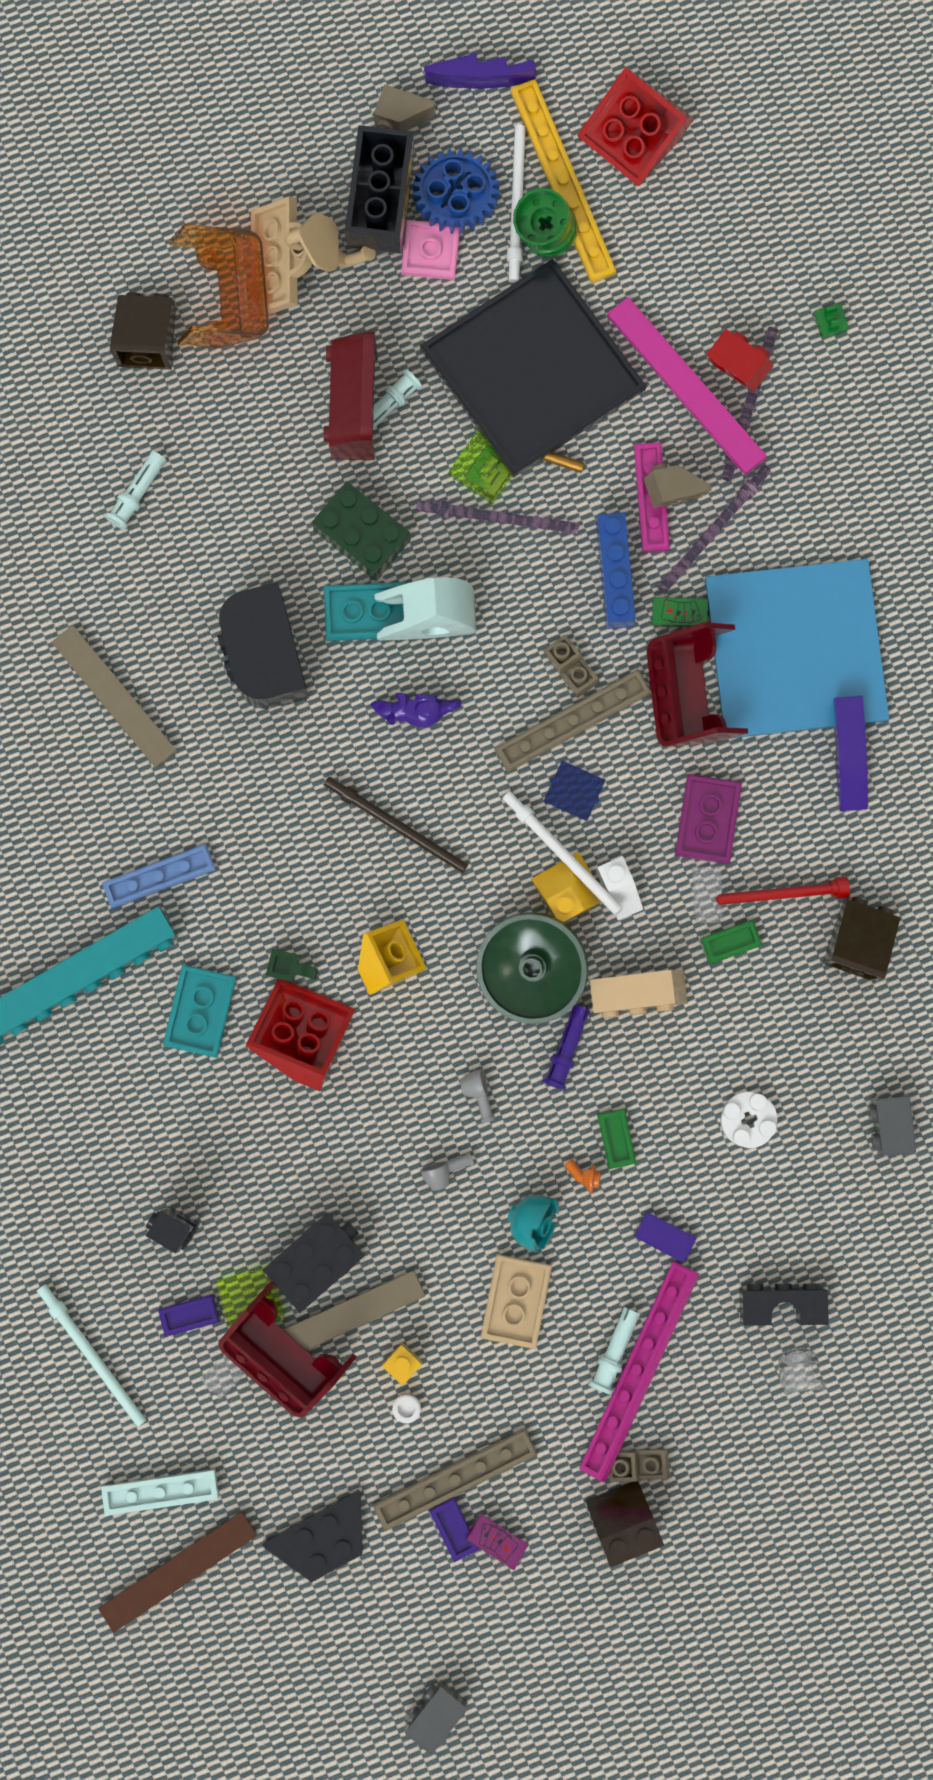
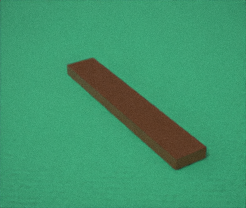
(178, 1571)

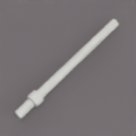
(515, 252)
(526, 816)

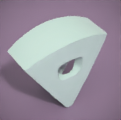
(431, 609)

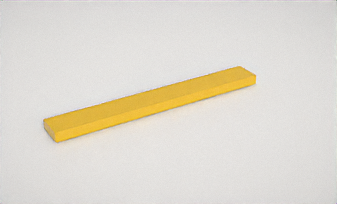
(562, 178)

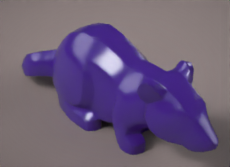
(420, 712)

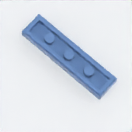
(158, 876)

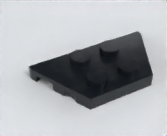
(321, 1540)

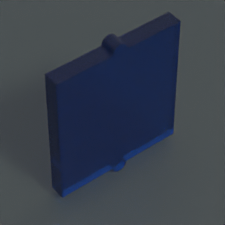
(574, 790)

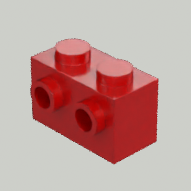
(740, 359)

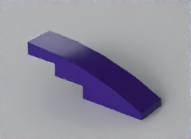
(470, 74)
(851, 753)

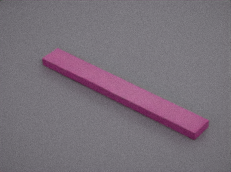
(686, 386)
(639, 1371)

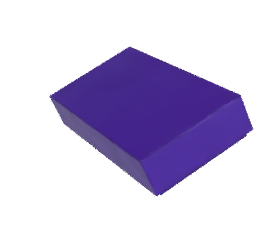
(665, 1237)
(189, 1315)
(453, 1528)

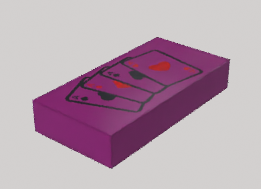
(496, 1541)

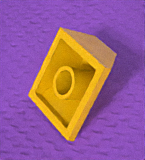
(564, 892)
(388, 957)

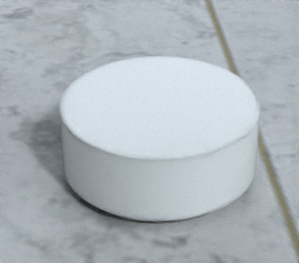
(406, 1408)

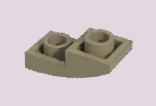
(571, 666)
(640, 1465)

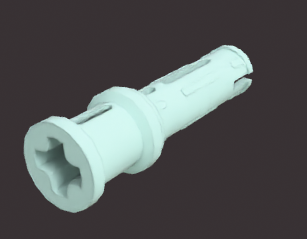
(395, 396)
(129, 500)
(610, 1363)

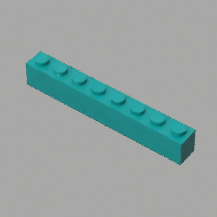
(85, 971)

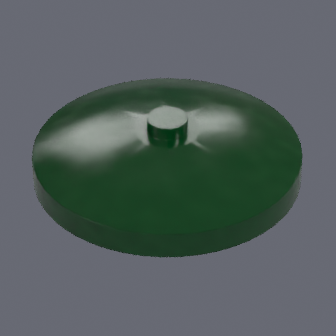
(532, 968)

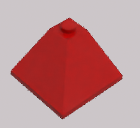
(635, 126)
(300, 1033)

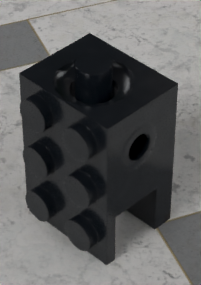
(315, 1261)

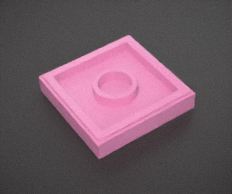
(429, 251)

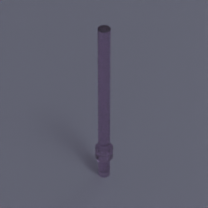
(749, 404)
(748, 490)
(444, 509)

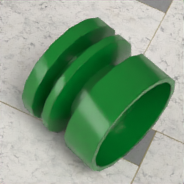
(540, 209)

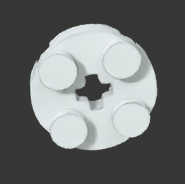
(756, 1105)

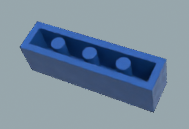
(615, 570)

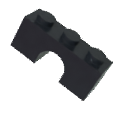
(171, 1229)
(758, 1303)

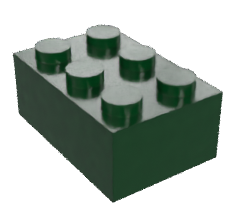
(361, 531)

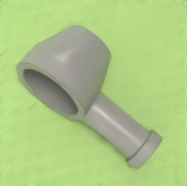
(476, 1086)
(437, 1174)

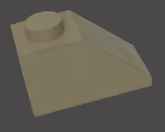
(402, 109)
(673, 485)

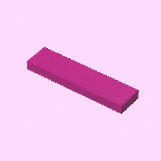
(652, 521)

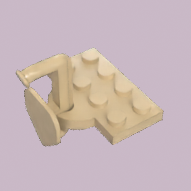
(294, 247)

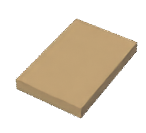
(516, 1301)

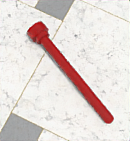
(836, 888)

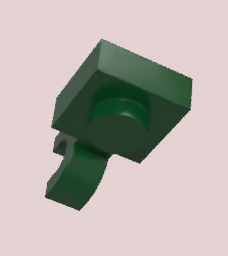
(286, 966)

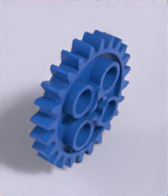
(437, 179)

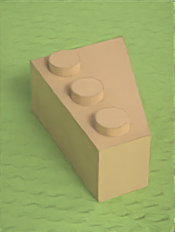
(638, 992)

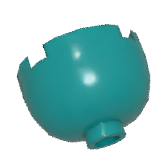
(532, 1221)

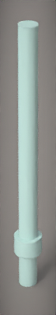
(58, 1310)

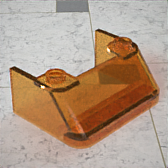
(242, 284)

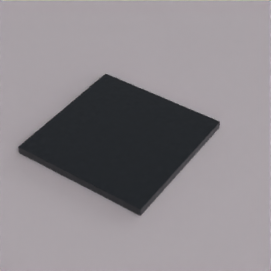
(533, 367)

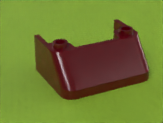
(351, 396)
(680, 689)
(278, 1360)

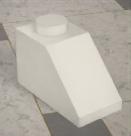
(620, 885)

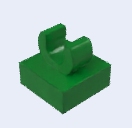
(831, 321)

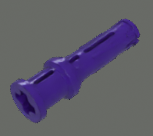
(562, 1060)

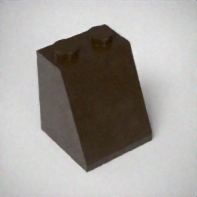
(143, 331)
(862, 940)
(624, 1523)

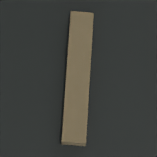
(114, 696)
(573, 721)
(357, 1311)
(454, 1479)

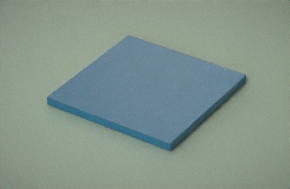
(796, 646)

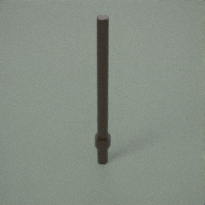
(350, 796)

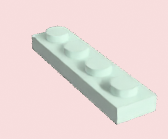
(160, 1492)

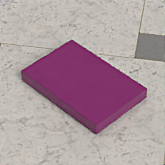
(708, 819)

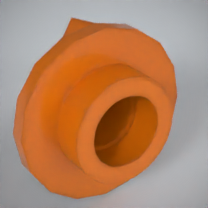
(589, 1178)

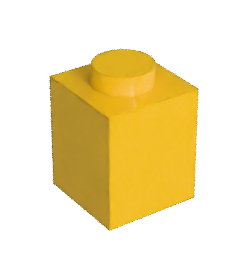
(402, 1363)

